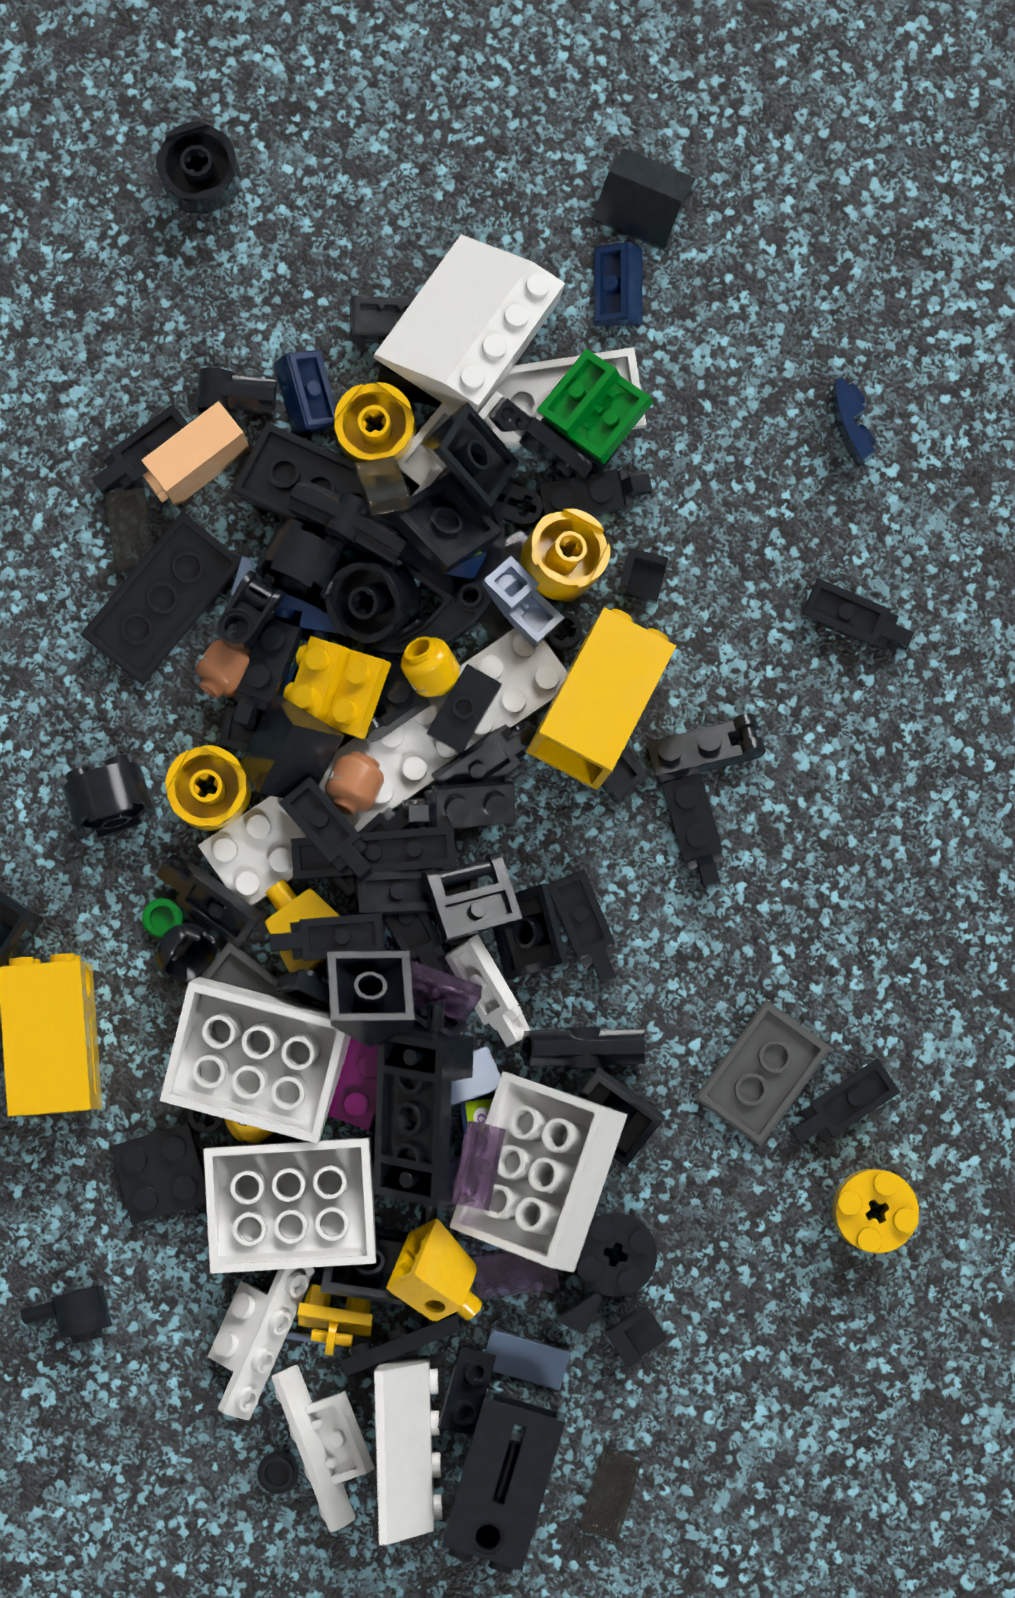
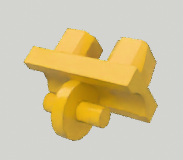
(319, 1315)

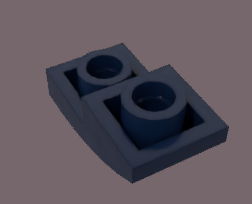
(848, 409)
(313, 620)

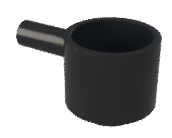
(77, 1314)

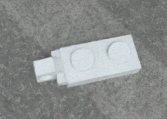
(497, 1003)

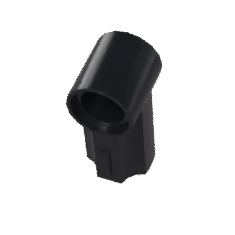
(235, 392)

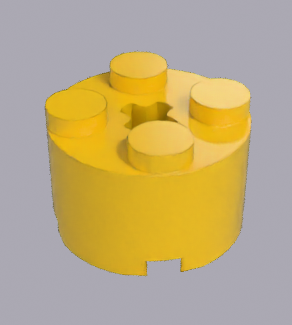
(374, 404)
(586, 550)
(201, 766)
(897, 1218)

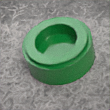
(160, 916)

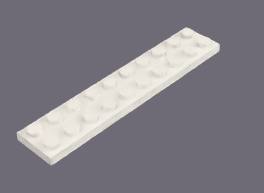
(257, 846)

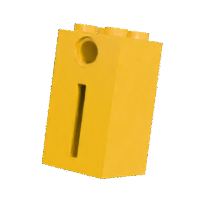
(601, 698)
(49, 1035)

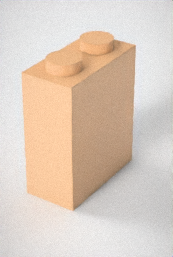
(195, 455)

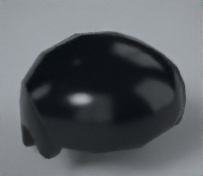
(184, 952)

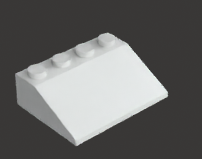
(470, 323)
(255, 1059)
(546, 1174)
(290, 1205)
(406, 1449)

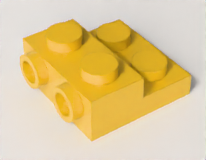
(337, 685)

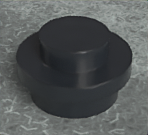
(278, 1472)

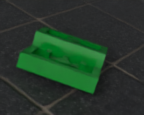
(595, 406)

